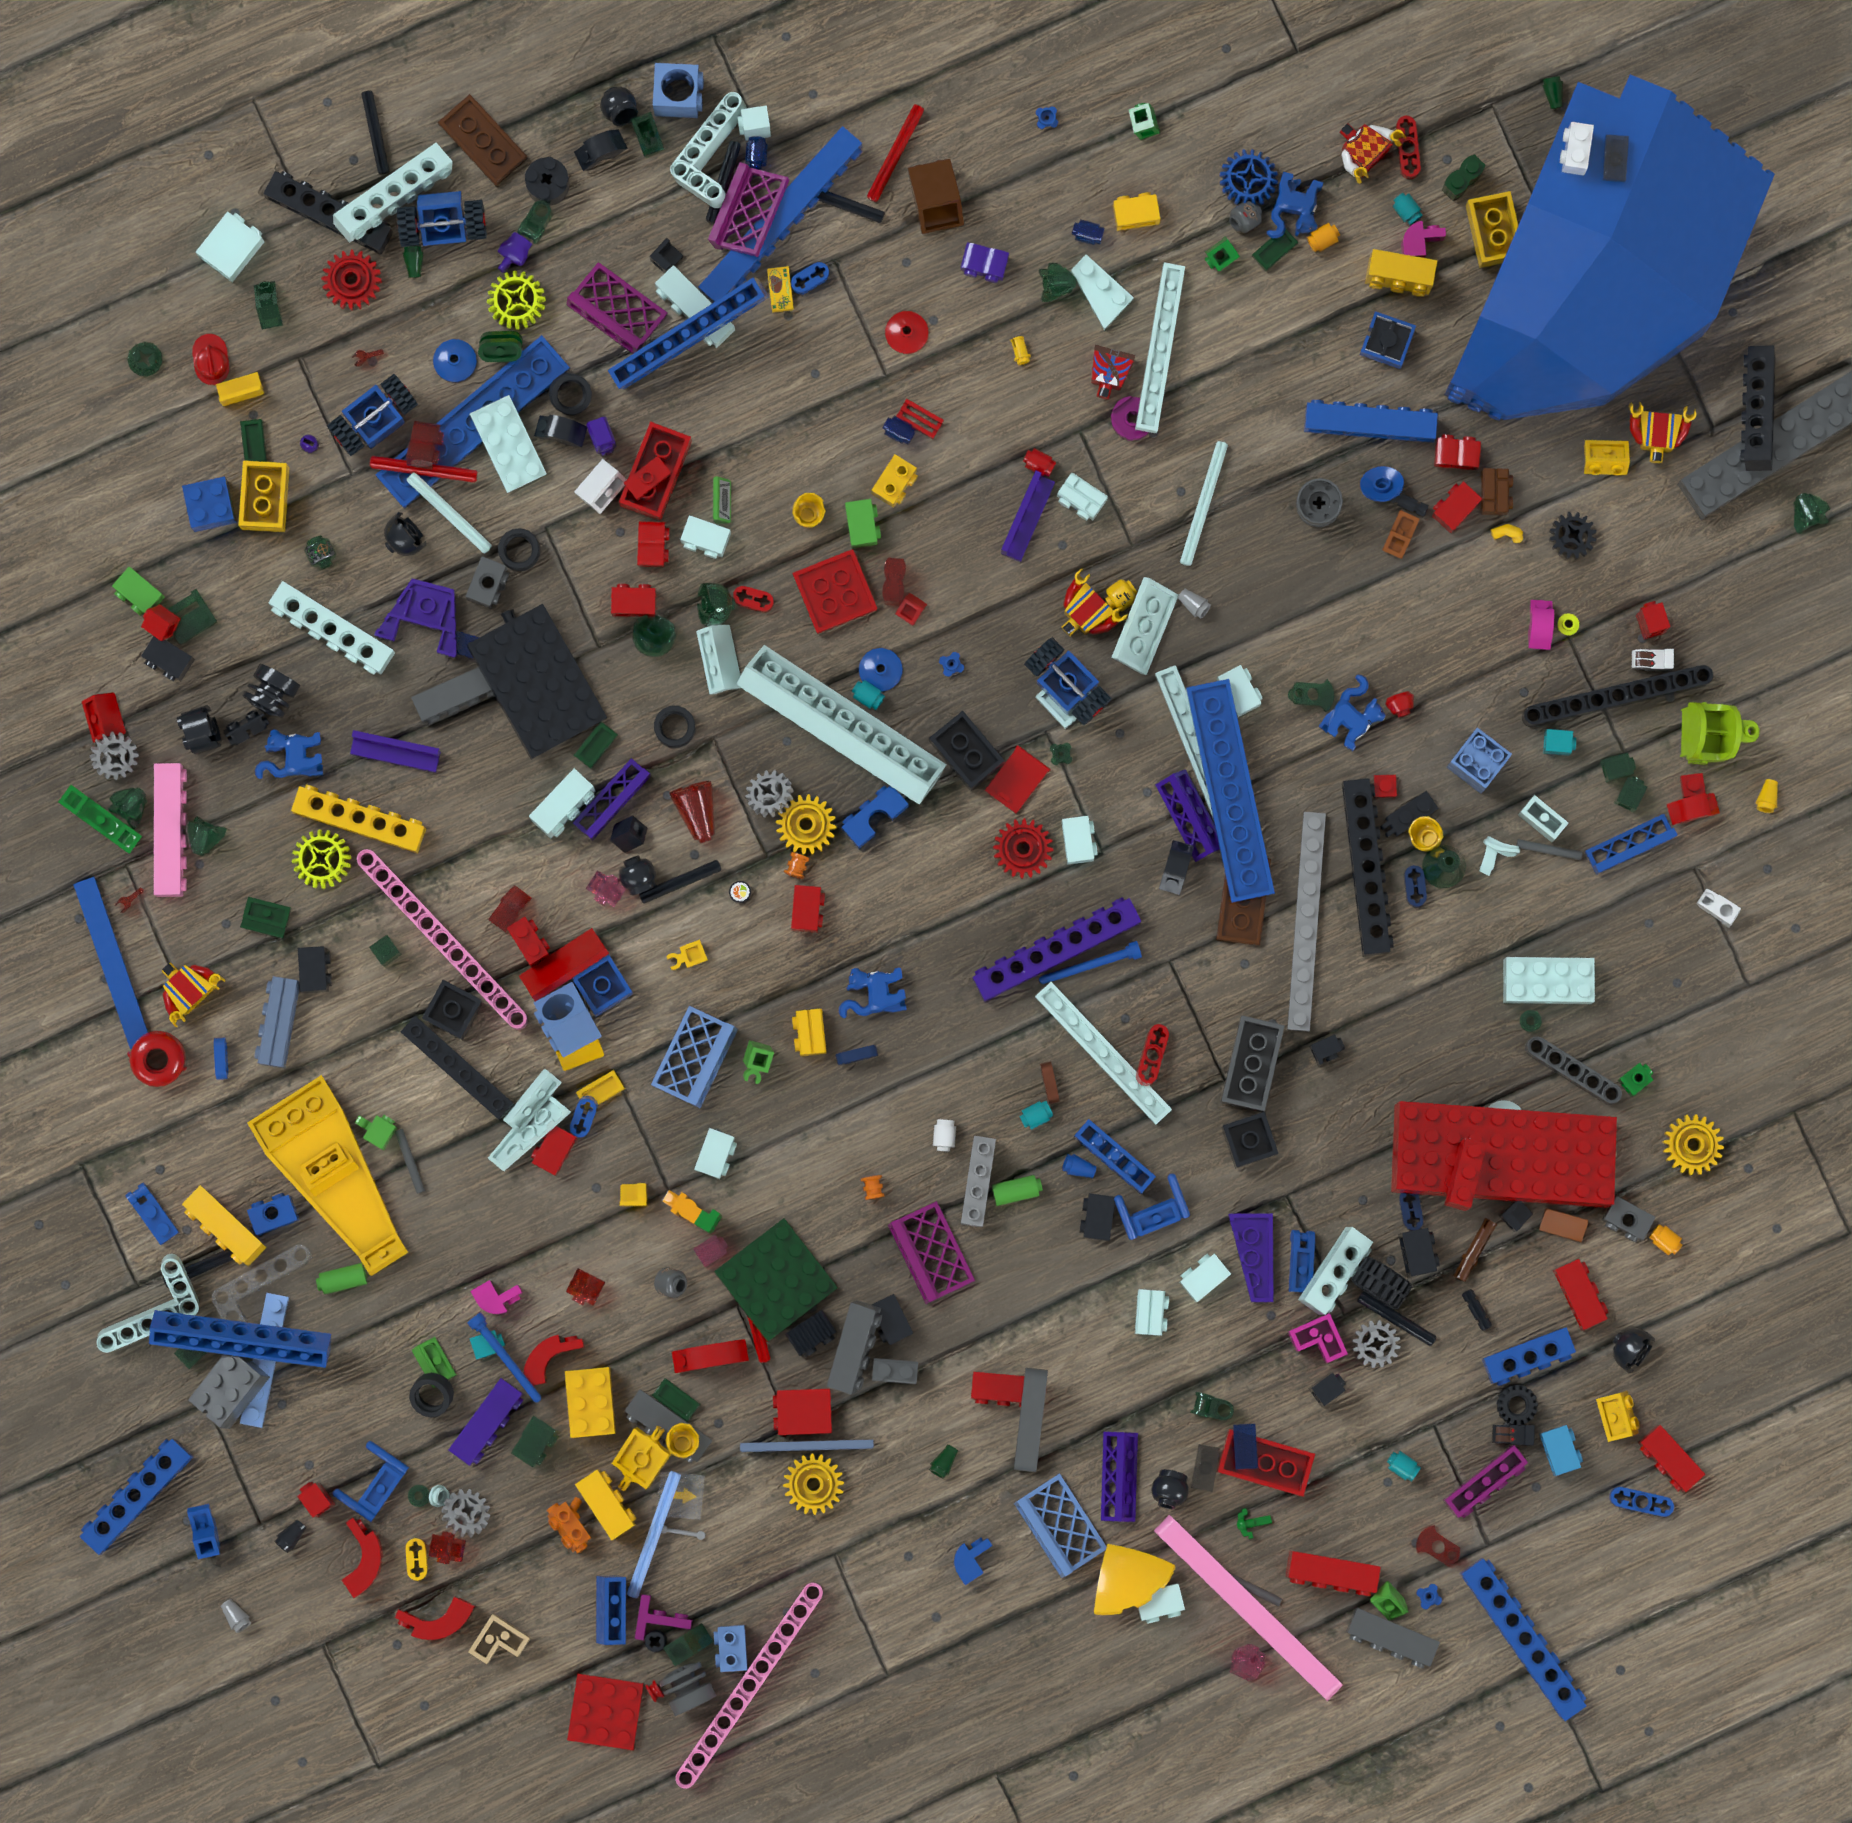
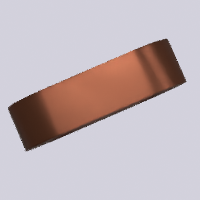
(1049, 1082)

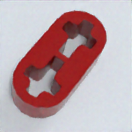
(752, 604)

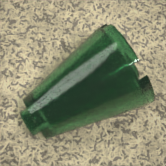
(1438, 872)

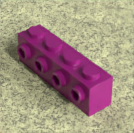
(1486, 1480)

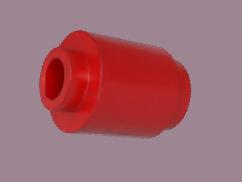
(1039, 461)

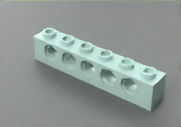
(431, 158)
(381, 653)

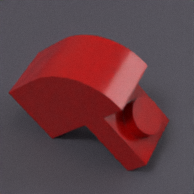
(1693, 808)

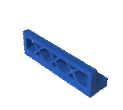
(1633, 851)

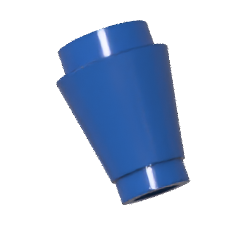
(1077, 1166)

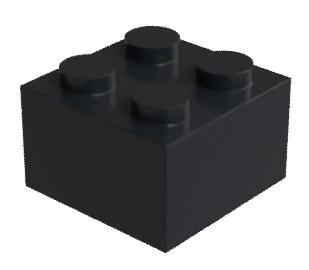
(452, 1010)
(1249, 1140)
(1418, 1252)

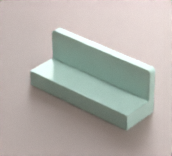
(719, 658)
(532, 1101)

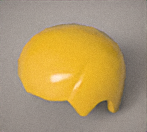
(808, 510)
(1426, 833)
(682, 1440)

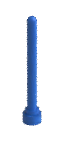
(1131, 951)
(479, 1324)

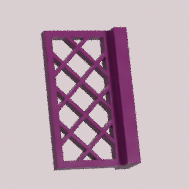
(731, 209)
(602, 319)
(914, 1261)

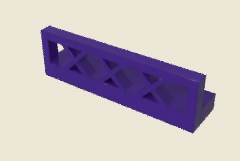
(1027, 517)
(395, 751)
(615, 806)
(1193, 812)
(1123, 1476)

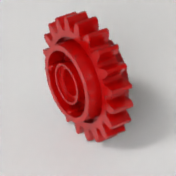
(351, 266)
(1019, 862)

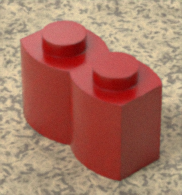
(1457, 453)
(652, 544)

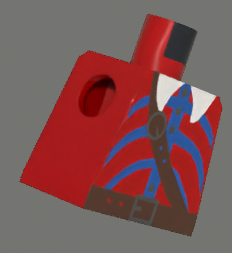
(1110, 370)

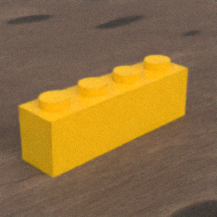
(224, 1226)

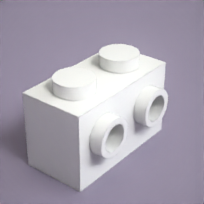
(1577, 148)
(600, 485)

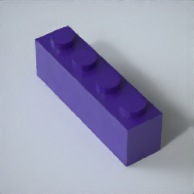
(486, 1421)

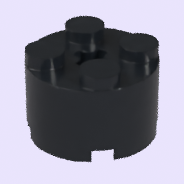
(548, 169)
(199, 730)

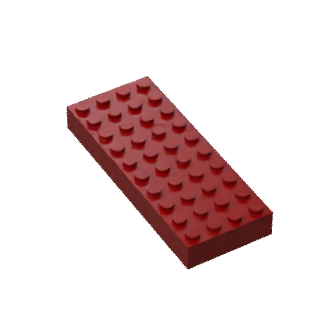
(1525, 1158)

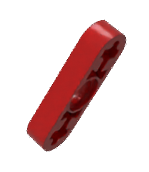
(1414, 140)
(1160, 1051)

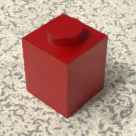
(160, 622)

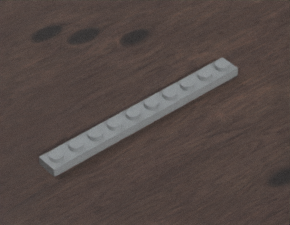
(1306, 921)

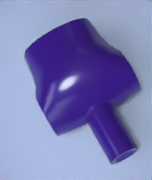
(514, 251)

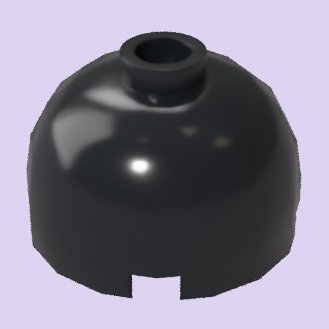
(403, 536)
(1631, 1348)

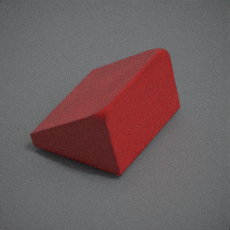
(911, 609)

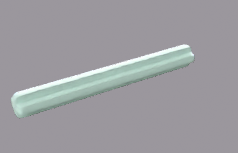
(449, 513)

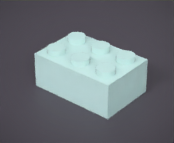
(563, 804)

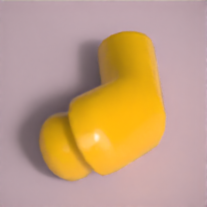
(1508, 530)

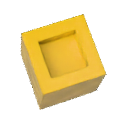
(633, 1194)

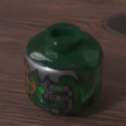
(320, 552)

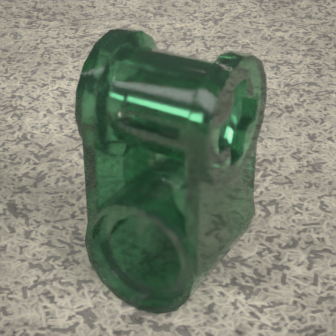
(535, 223)
(1210, 1406)

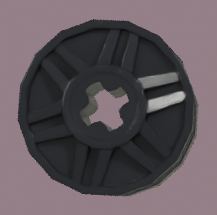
(271, 690)

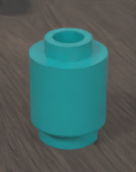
(1407, 208)
(868, 694)
(1036, 1115)
(1403, 1465)

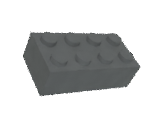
(1252, 1064)

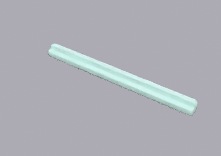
(1203, 503)

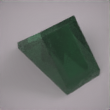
(647, 134)

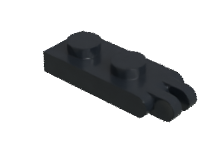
(1403, 817)

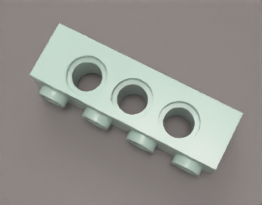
(1313, 1295)

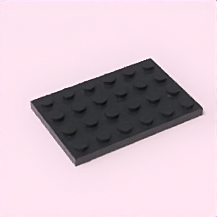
(536, 681)

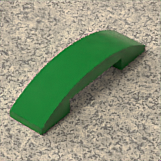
(100, 819)

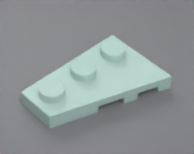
(1101, 290)

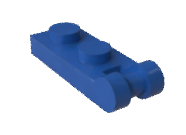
(152, 1214)
(1301, 1260)

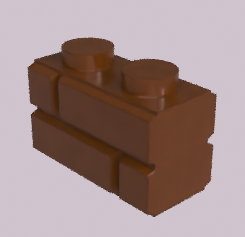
(1495, 491)

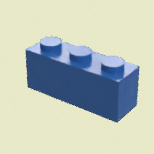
(611, 1610)

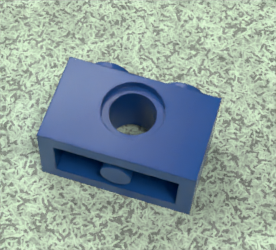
(286, 1214)

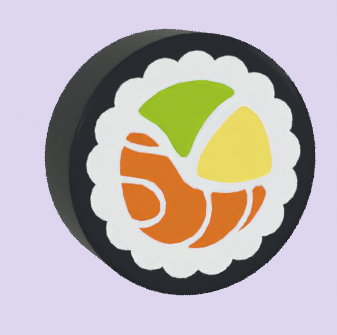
(740, 892)

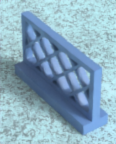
(708, 1069)
(1045, 1537)

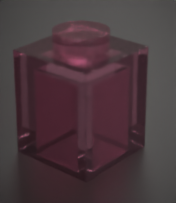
(711, 1250)

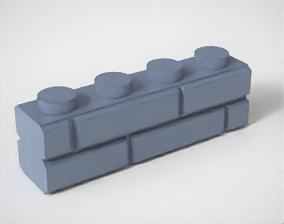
(278, 1022)

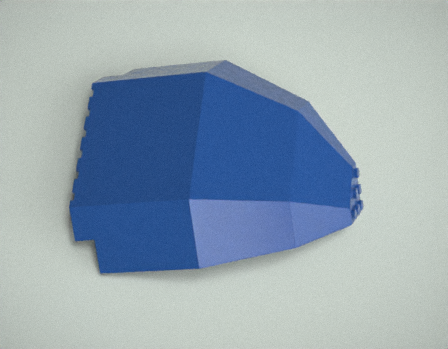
(1612, 271)

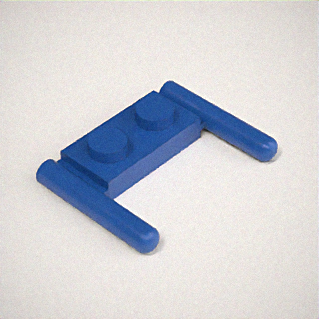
(1156, 1215)
(380, 1487)

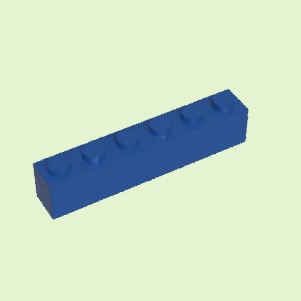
(1370, 422)

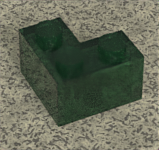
(534, 1442)

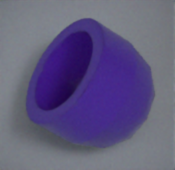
(306, 447)

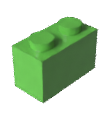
(861, 523)
(137, 591)

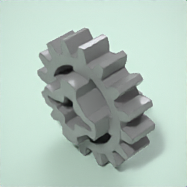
(109, 763)
(768, 802)
(1378, 1354)
(470, 1505)

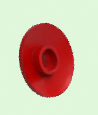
(903, 342)

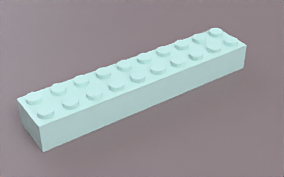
(841, 724)

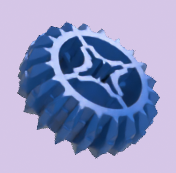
(1251, 159)

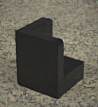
(665, 256)
(628, 834)
(1516, 1215)

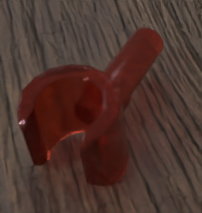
(364, 356)
(127, 900)

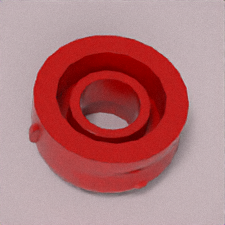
(165, 1042)

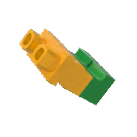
(691, 1212)

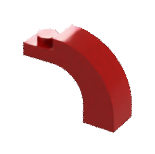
(371, 1560)
(449, 1623)

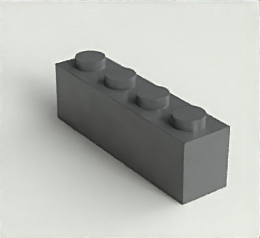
(451, 695)
(854, 1347)
(653, 1414)
(1392, 1637)

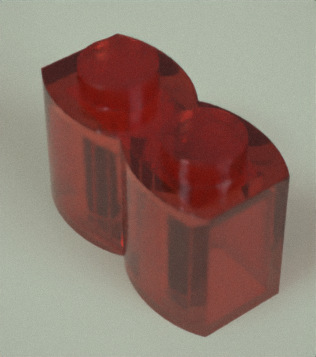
(424, 444)
(894, 577)

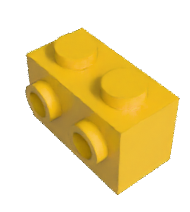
(894, 481)

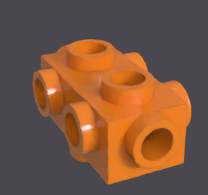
(567, 1523)

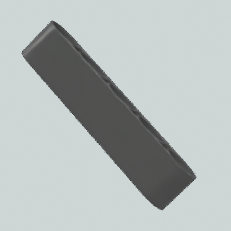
(1584, 1071)
(1030, 1419)

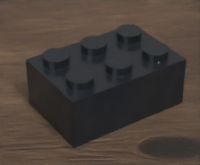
(966, 750)

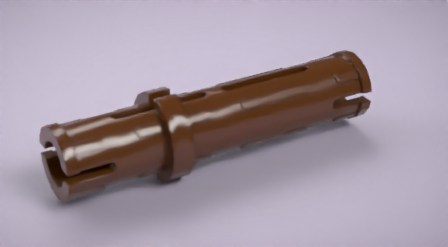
(1470, 1258)

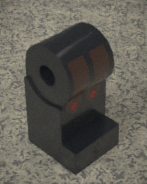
(1513, 1434)

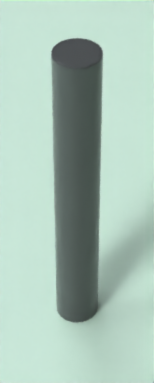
(1548, 849)
(409, 1161)
(1259, 1591)

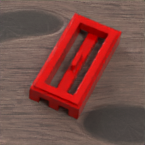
(903, 409)

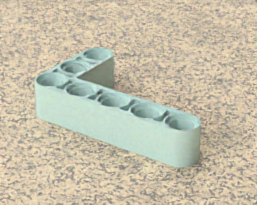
(706, 151)
(174, 1305)

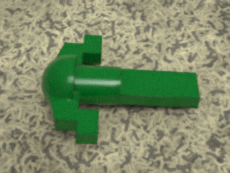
(1243, 1524)

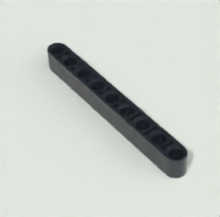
(1625, 689)

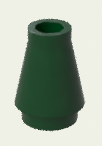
(1554, 91)
(413, 260)
(943, 1462)

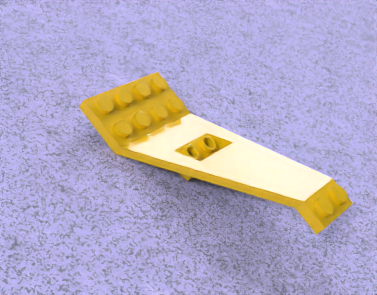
(306, 1136)

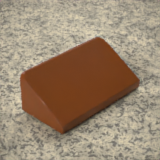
(1563, 1225)

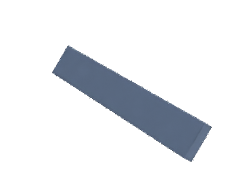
(806, 1445)

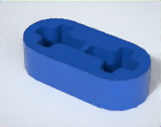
(806, 274)
(221, 1058)
(579, 1115)

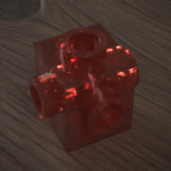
(585, 1287)
(447, 1548)

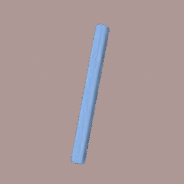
(653, 1534)

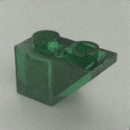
(268, 305)
(688, 1644)

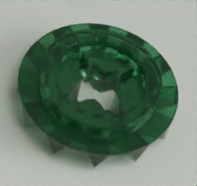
(143, 369)

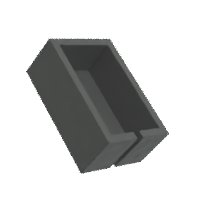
(228, 1389)

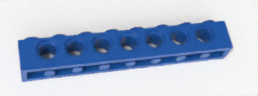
(688, 333)
(240, 1339)
(1473, 1576)

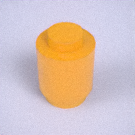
(1323, 237)
(1666, 1239)

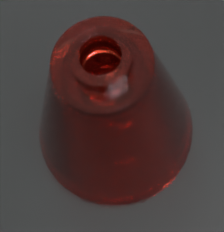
(696, 809)

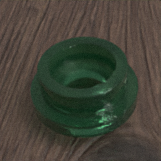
(1537, 1020)
(411, 1495)

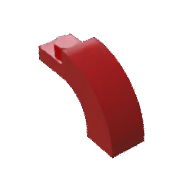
(542, 1354)
(710, 1355)

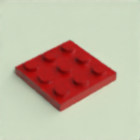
(835, 591)
(605, 1711)

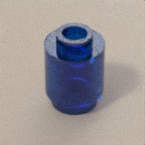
(756, 152)
(1088, 232)
(899, 430)

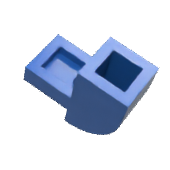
(204, 1531)
(966, 1564)

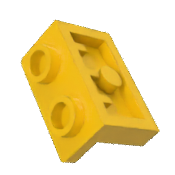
(1606, 457)
(1618, 1416)

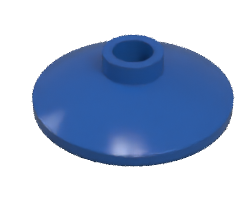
(459, 370)
(1382, 484)
(882, 680)

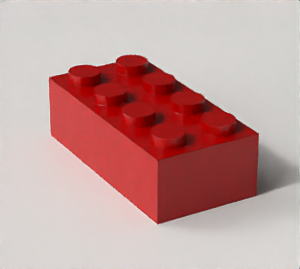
(672, 450)
(1278, 1465)
(1332, 1571)

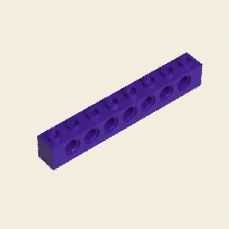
(1122, 907)

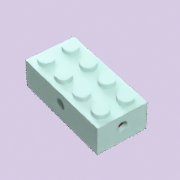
(1548, 980)

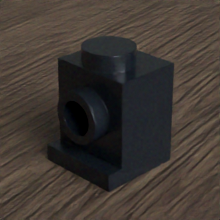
(1327, 1049)

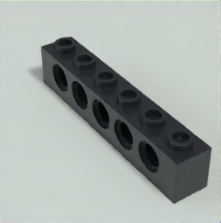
(282, 181)
(1761, 457)
(457, 1068)

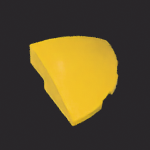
(1129, 1579)

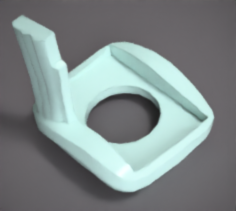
(1492, 847)

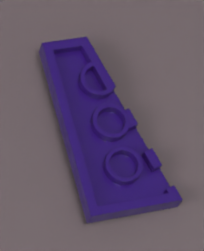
(1255, 1248)

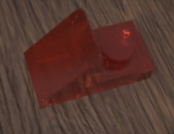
(510, 908)

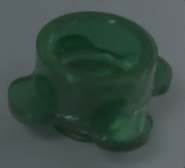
(1056, 749)

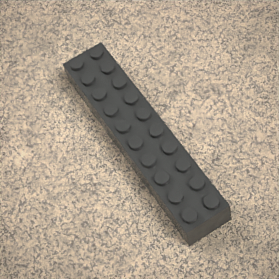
(1793, 436)

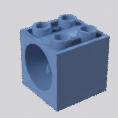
(665, 74)
(1479, 760)
(566, 1020)

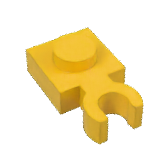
(691, 955)

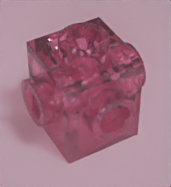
(605, 889)
(1247, 1662)

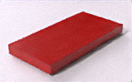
(563, 964)

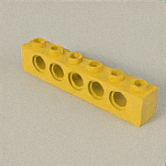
(303, 807)

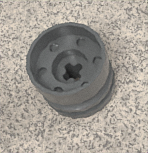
(1323, 490)
(687, 1688)

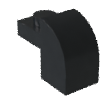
(600, 147)
(561, 430)
(1176, 867)

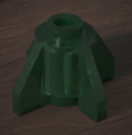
(1056, 282)
(1809, 511)
(129, 805)
(203, 835)

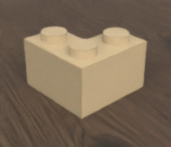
(498, 1633)

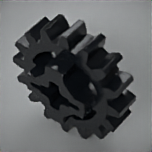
(1576, 543)

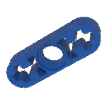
(1624, 1504)

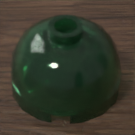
(715, 604)
(653, 635)

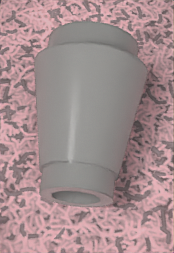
(1194, 603)
(236, 1617)

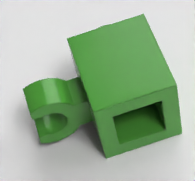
(757, 1059)
(379, 1131)

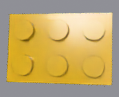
(1492, 226)
(1400, 272)
(264, 496)
(590, 1402)
(606, 1503)

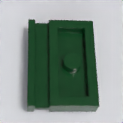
(265, 917)

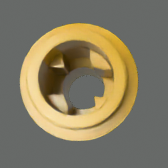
(1767, 798)

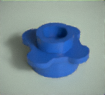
(1051, 113)
(949, 670)
(1432, 1590)

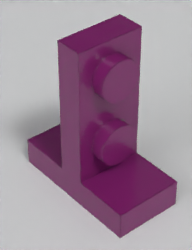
(658, 1617)

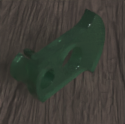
(1324, 690)

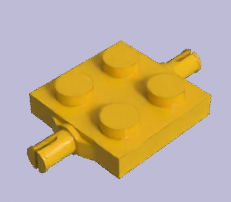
(641, 1458)

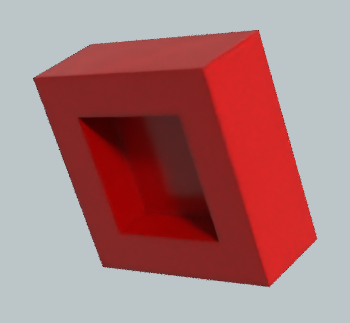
(1692, 785)
(1385, 786)

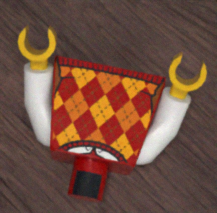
(1366, 147)

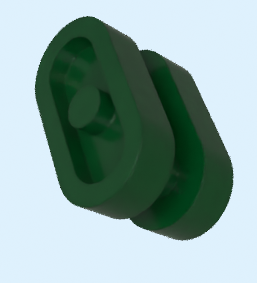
(500, 346)

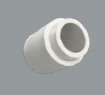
(944, 1135)

